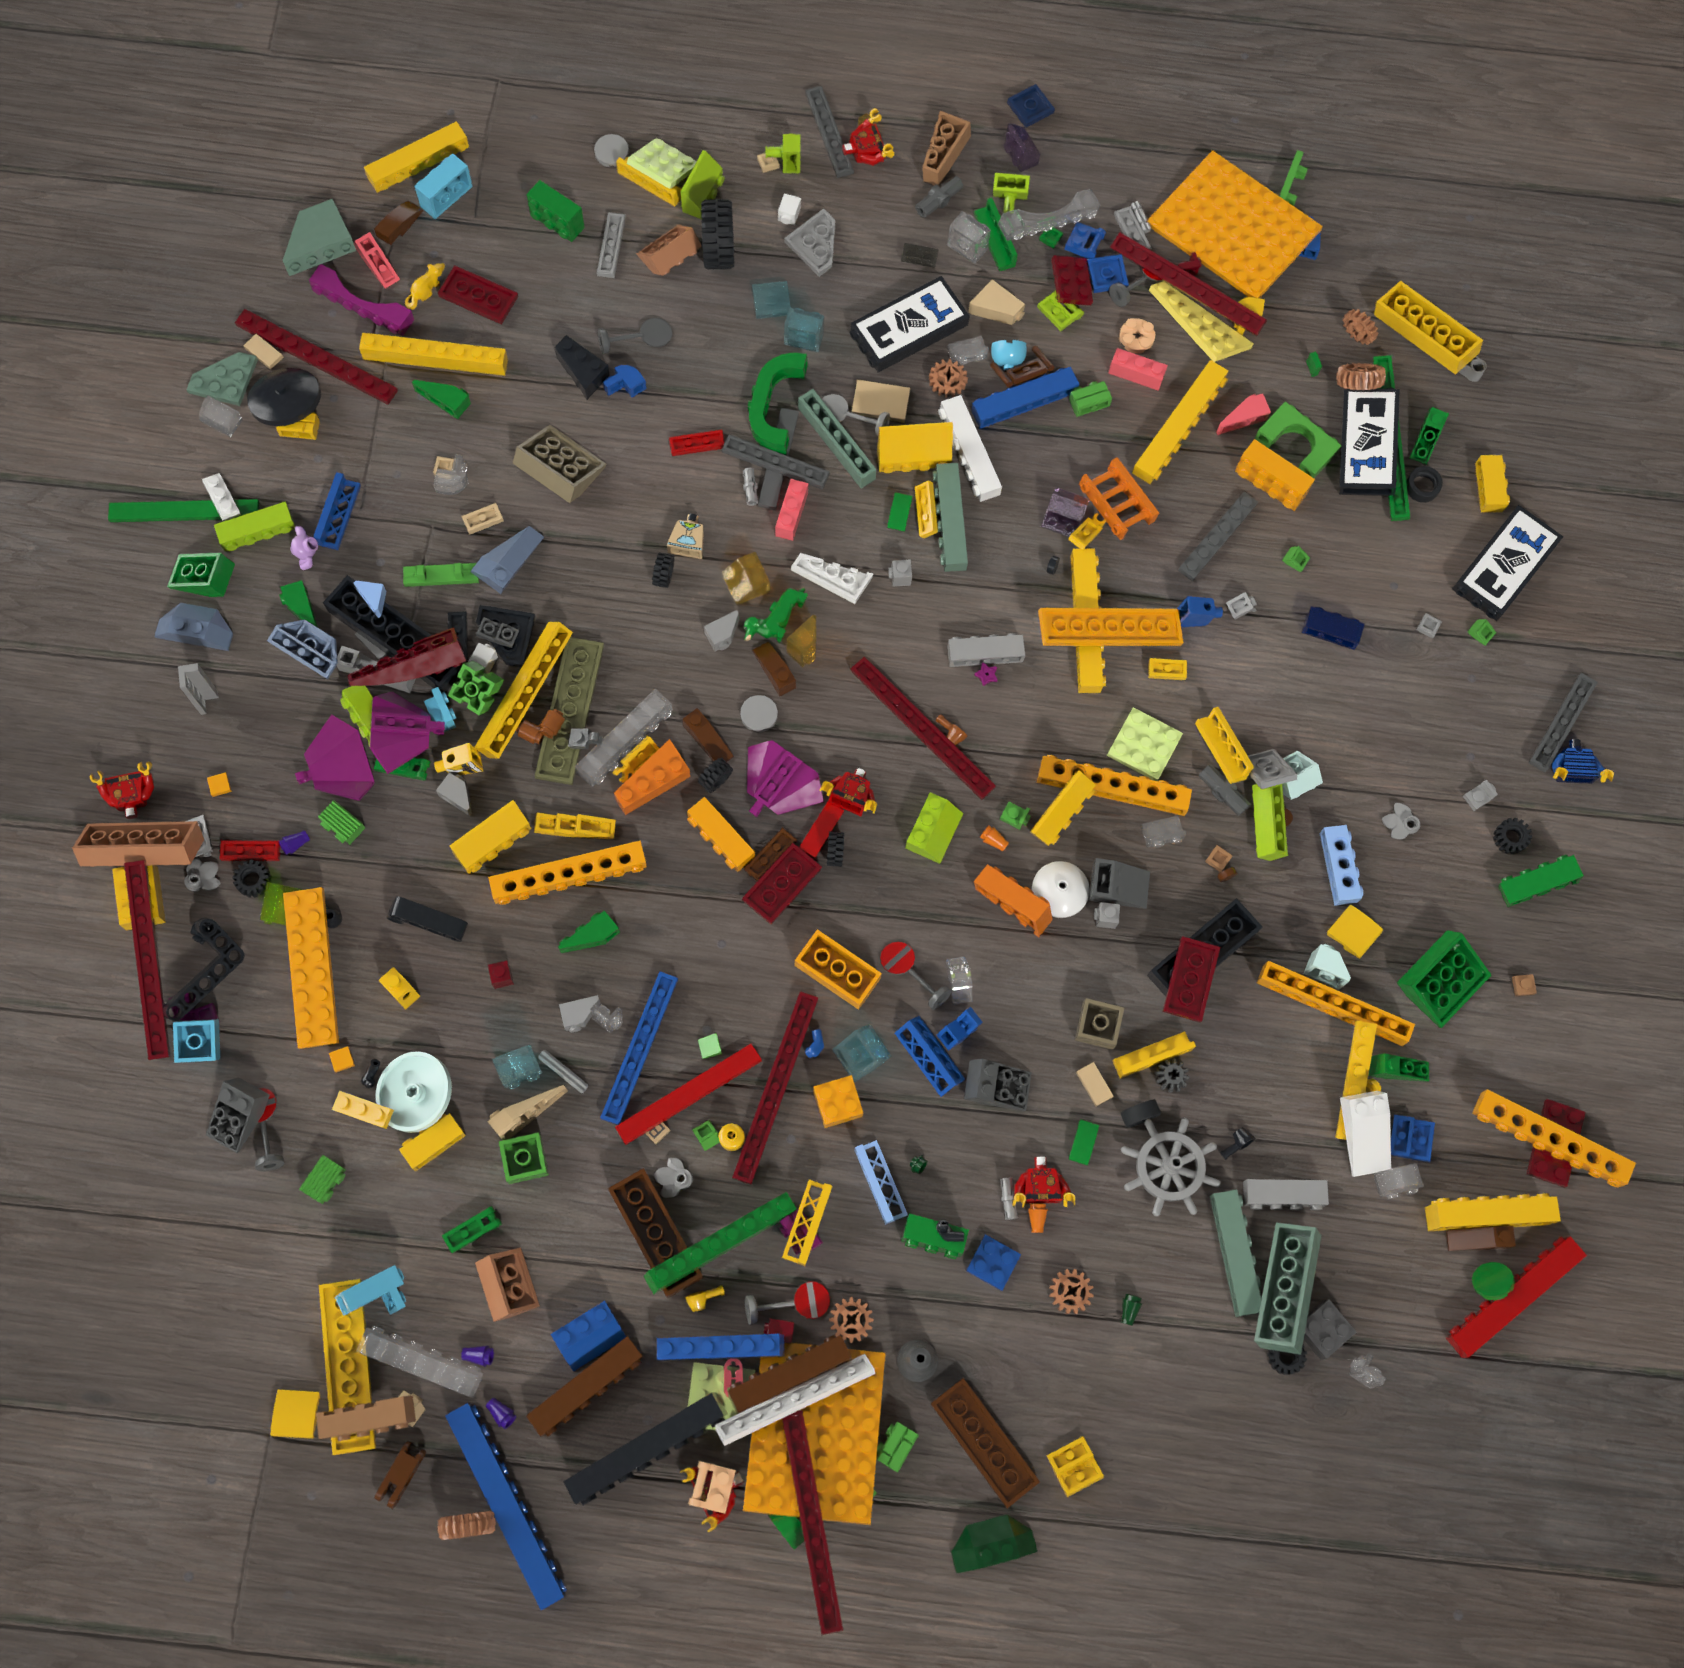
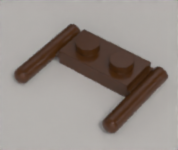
(1025, 371)

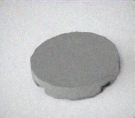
(610, 148)
(759, 713)

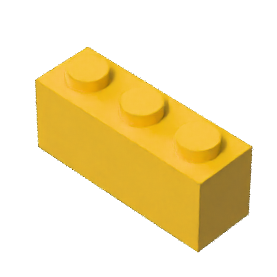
(1492, 483)
(432, 1142)

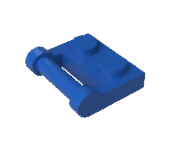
(1079, 239)

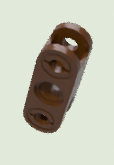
(400, 1475)

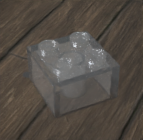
(968, 237)

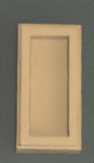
(263, 351)
(1094, 1084)

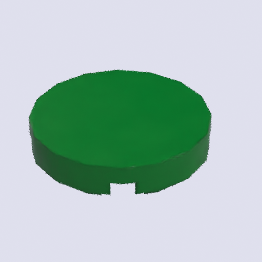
(1493, 1281)

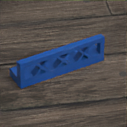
(331, 507)
(931, 1048)

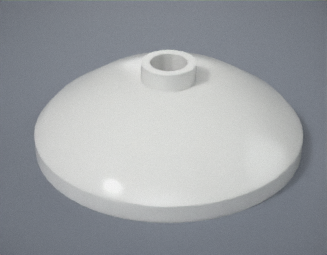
(1064, 901)

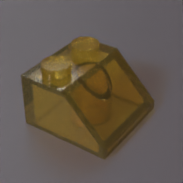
(746, 578)
(802, 643)

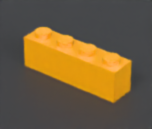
(720, 834)

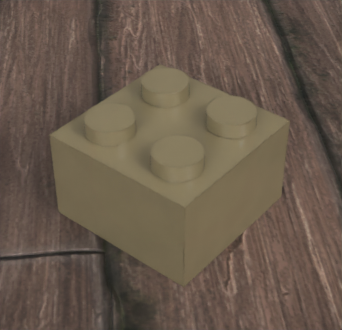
(1099, 1024)

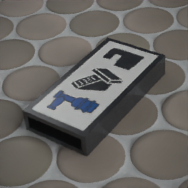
(909, 324)
(1369, 442)
(1507, 563)

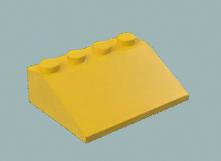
(914, 446)

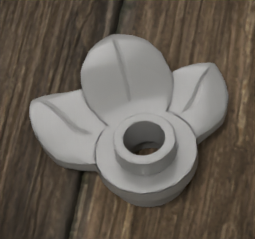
(1398, 822)
(204, 873)
(670, 1176)

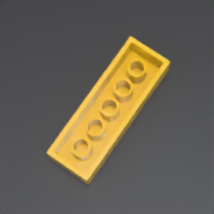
(1428, 327)
(1492, 1212)

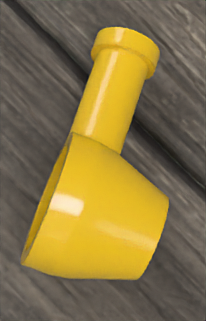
(697, 1300)

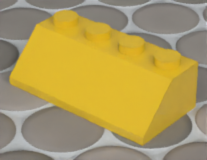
(1062, 808)
(490, 837)

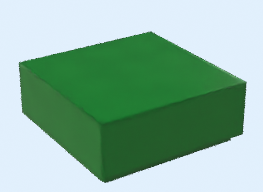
(1051, 237)
(1314, 364)

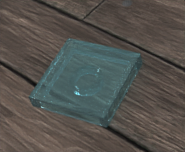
(771, 299)

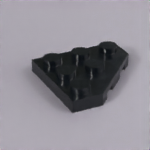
(520, 620)

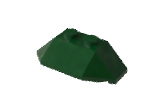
(992, 1543)

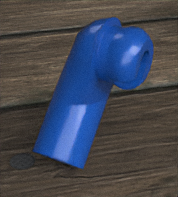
(817, 1046)

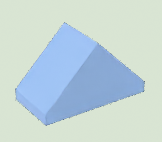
(373, 594)

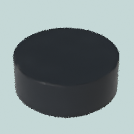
(1052, 565)

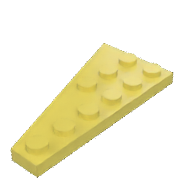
(1205, 329)

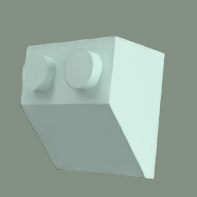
(1307, 775)
(1327, 967)

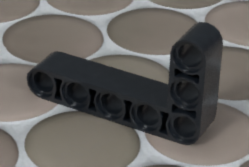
(208, 972)

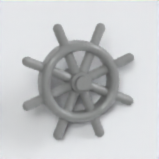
(1170, 1166)

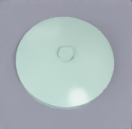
(416, 1090)

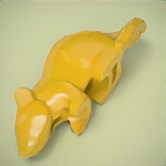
(423, 286)

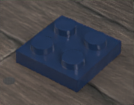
(1030, 105)

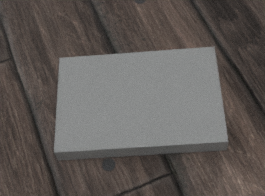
(1270, 769)

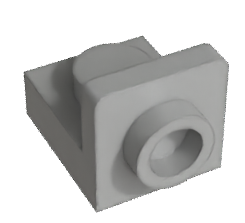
(1241, 605)
(1480, 795)

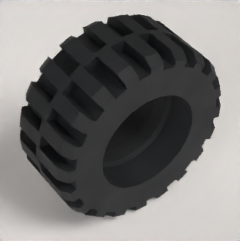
(717, 234)

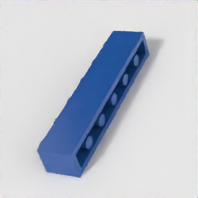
(1024, 397)
(720, 1347)

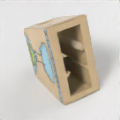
(687, 538)

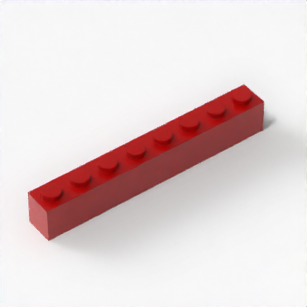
(1527, 1288)

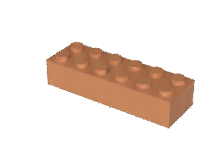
(129, 842)

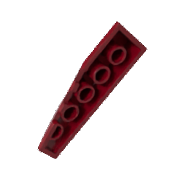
(425, 658)

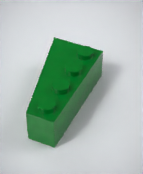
(1540, 880)

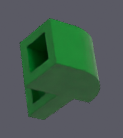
(790, 1528)

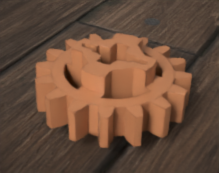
(1360, 326)
(956, 382)
(1076, 1299)
(858, 1326)

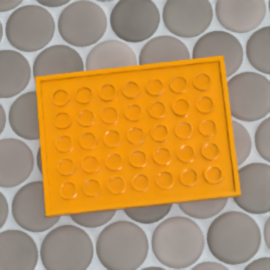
(1234, 225)
(841, 1444)

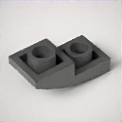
(497, 633)

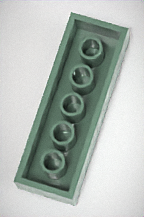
(1288, 1288)

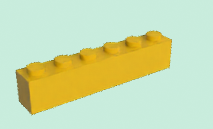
(416, 157)

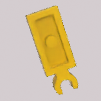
(1087, 531)
(636, 758)

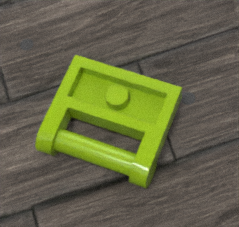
(1057, 313)

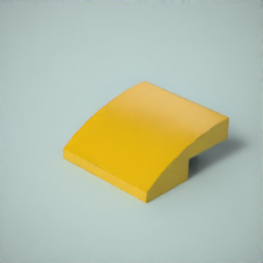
(1355, 931)
(295, 1414)
(1075, 1466)

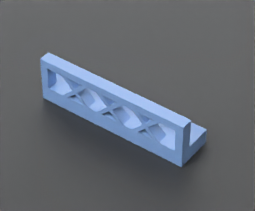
(874, 1185)

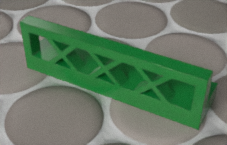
(1001, 249)

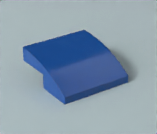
(1412, 1138)

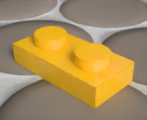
(1167, 669)

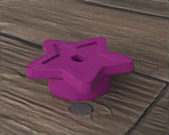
(986, 679)

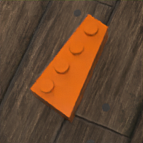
(653, 778)
(1014, 899)

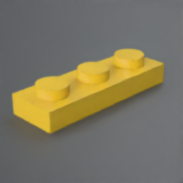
(926, 509)
(362, 1109)

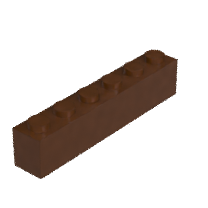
(789, 1374)
(585, 1386)

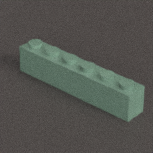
(837, 438)
(951, 517)
(1236, 1252)

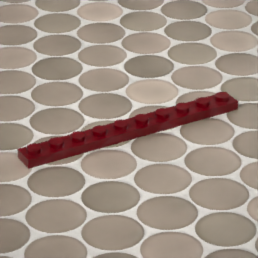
(1188, 284)
(316, 356)
(923, 728)
(147, 959)
(775, 1088)
(812, 1524)

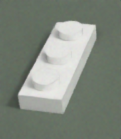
(221, 497)

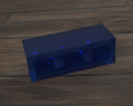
(1333, 627)

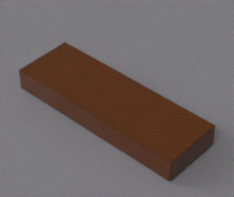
(769, 854)

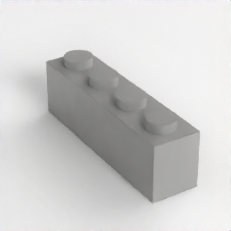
(986, 650)
(1285, 1193)

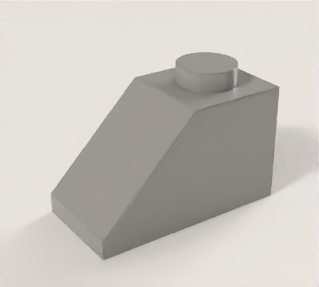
(721, 631)
(455, 792)
(577, 1013)

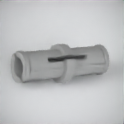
(750, 486)
(1007, 1198)

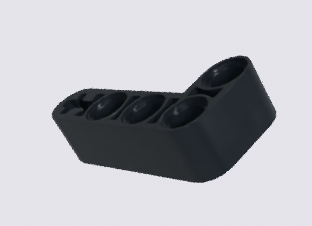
(426, 918)

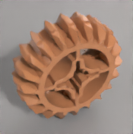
(1361, 376)
(466, 1525)

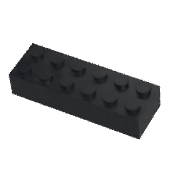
(1227, 930)

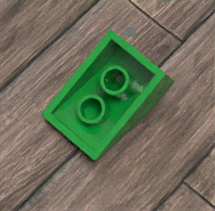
(202, 574)

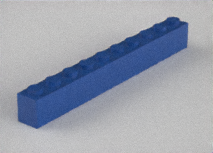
(505, 1505)

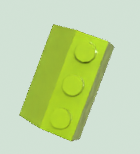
(701, 184)
(934, 828)

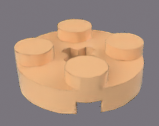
(1141, 327)

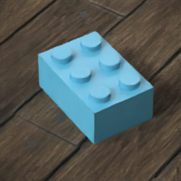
(443, 186)

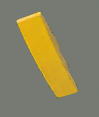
(574, 826)

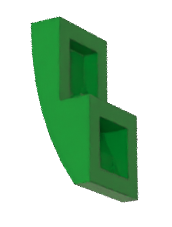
(899, 512)
(1083, 1142)

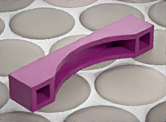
(391, 315)

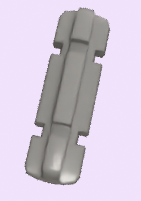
(1141, 217)

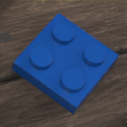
(1106, 272)
(993, 1262)

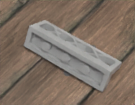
(196, 686)

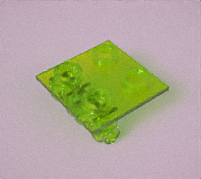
(273, 903)

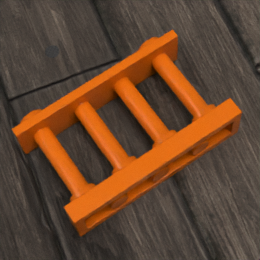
(1125, 484)

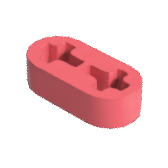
(727, 1374)

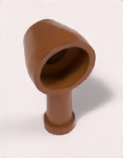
(955, 734)

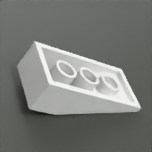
(1367, 1132)

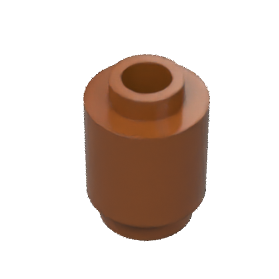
(551, 723)
(529, 732)

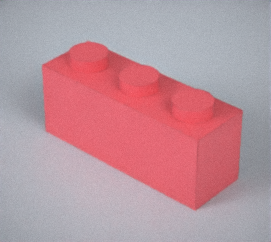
(1137, 369)
(791, 509)

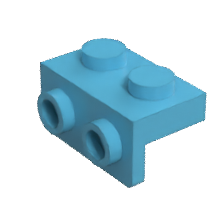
(438, 709)

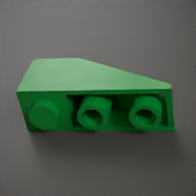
(1428, 435)
(595, 933)
(1399, 1068)

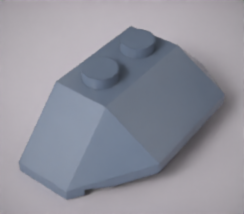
(195, 626)
(307, 645)

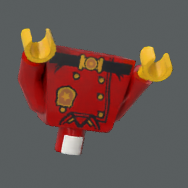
(867, 143)
(127, 790)
(851, 792)
(1042, 1186)
(714, 1517)

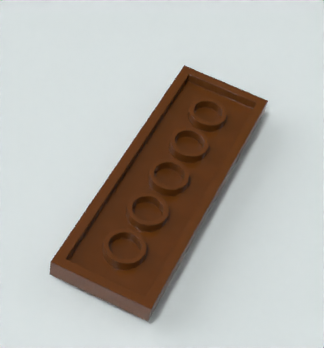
(985, 1443)

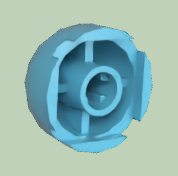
(1008, 354)

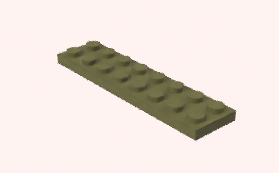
(573, 698)

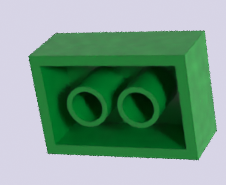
(555, 211)
(923, 1233)

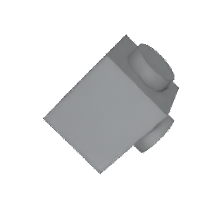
(900, 573)
(1107, 915)

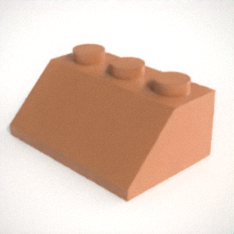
(670, 249)
(507, 1284)

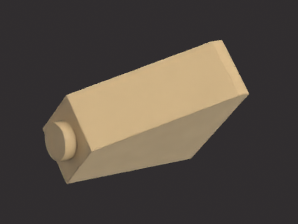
(997, 304)

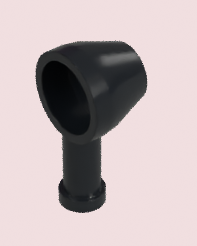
(336, 919)
(1242, 1139)

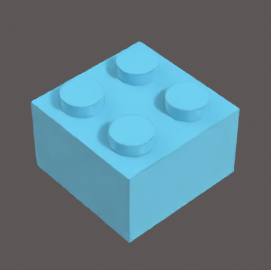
(196, 1040)

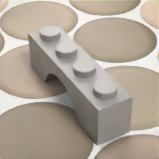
(353, 660)

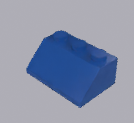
(588, 1336)

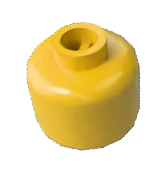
(733, 1143)

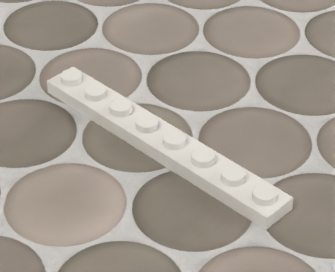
(794, 1399)

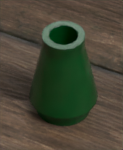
(1130, 1308)

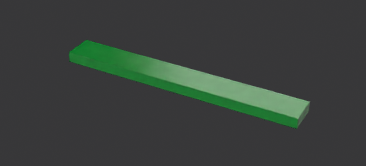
(173, 510)

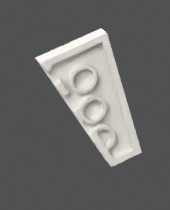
(837, 579)

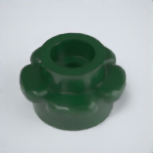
(918, 1164)

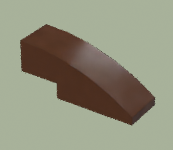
(397, 222)

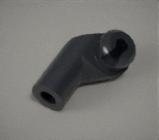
(370, 1073)
(947, 1234)

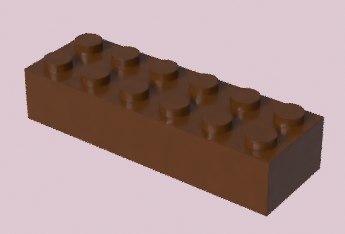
(651, 1225)

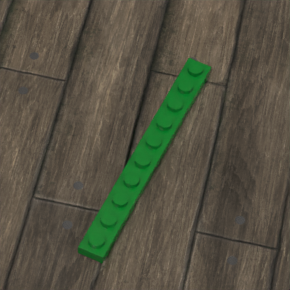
(1399, 503)

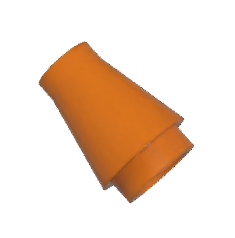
(994, 838)
(1037, 1217)

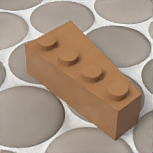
(945, 146)
(366, 1418)

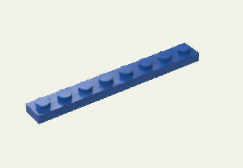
(639, 1048)

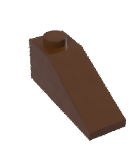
(775, 668)
(706, 736)
(1481, 1238)

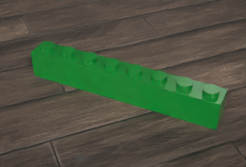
(719, 1243)

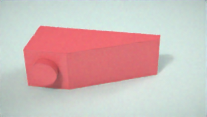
(376, 260)
(1249, 412)

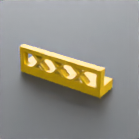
(671, 195)
(1223, 747)
(1153, 1054)
(812, 1230)

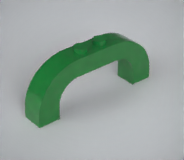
(779, 368)

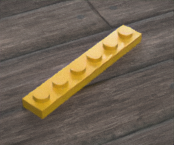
(1358, 1065)

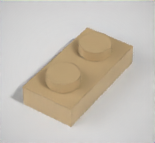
(482, 518)

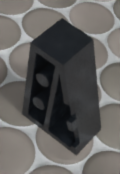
(582, 365)

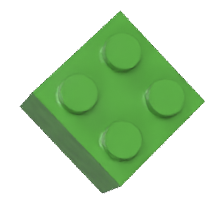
(523, 1158)

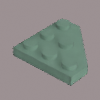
(225, 379)

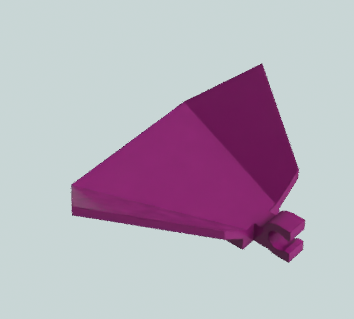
(399, 730)
(338, 761)
(780, 780)

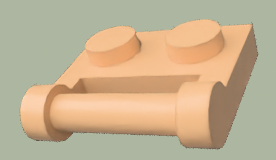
(719, 1488)

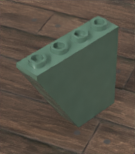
(317, 238)

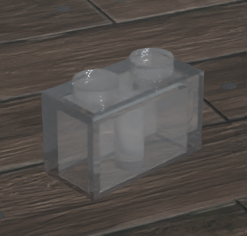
(1398, 1180)

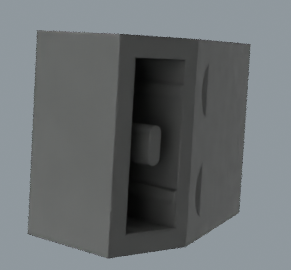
(1119, 884)
(997, 1085)
(236, 1113)

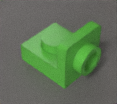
(1015, 815)

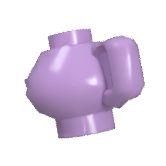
(303, 548)

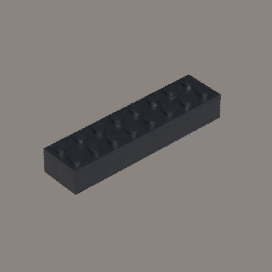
(387, 632)
(646, 1447)

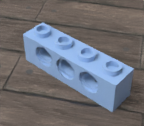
(1341, 893)

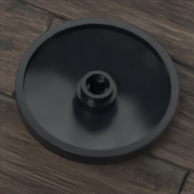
(284, 396)

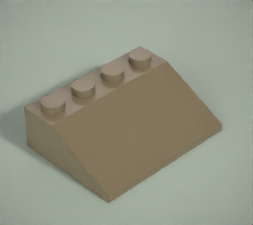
(558, 463)

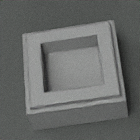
(1429, 625)

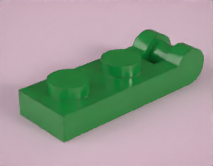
(408, 768)
(471, 1230)

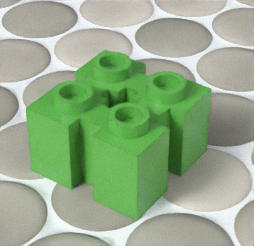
(475, 687)

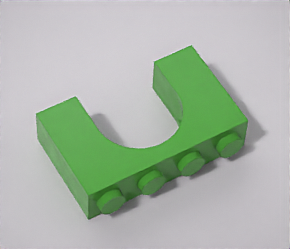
(1288, 420)

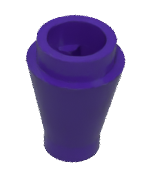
(293, 842)
(479, 1355)
(502, 1414)

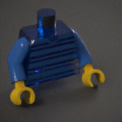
(1579, 765)

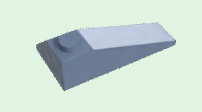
(504, 561)

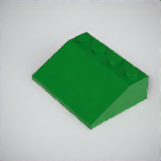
(1444, 977)

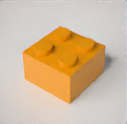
(838, 1101)

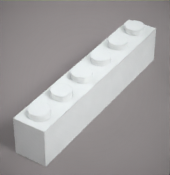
(970, 449)

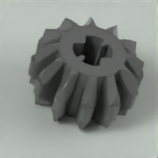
(1180, 1078)

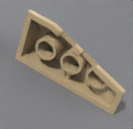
(517, 1116)

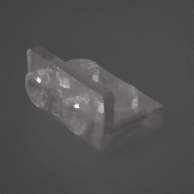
(968, 350)
(1163, 831)
(602, 1016)
(1363, 1373)

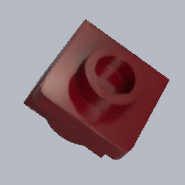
(1191, 266)

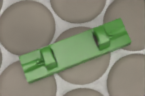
(1295, 171)
(439, 575)

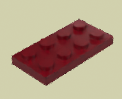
(478, 294)
(781, 883)
(1191, 979)
(1541, 1162)

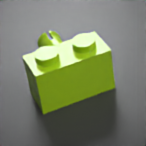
(788, 152)
(1011, 188)

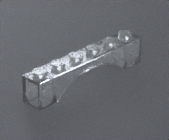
(1021, 223)

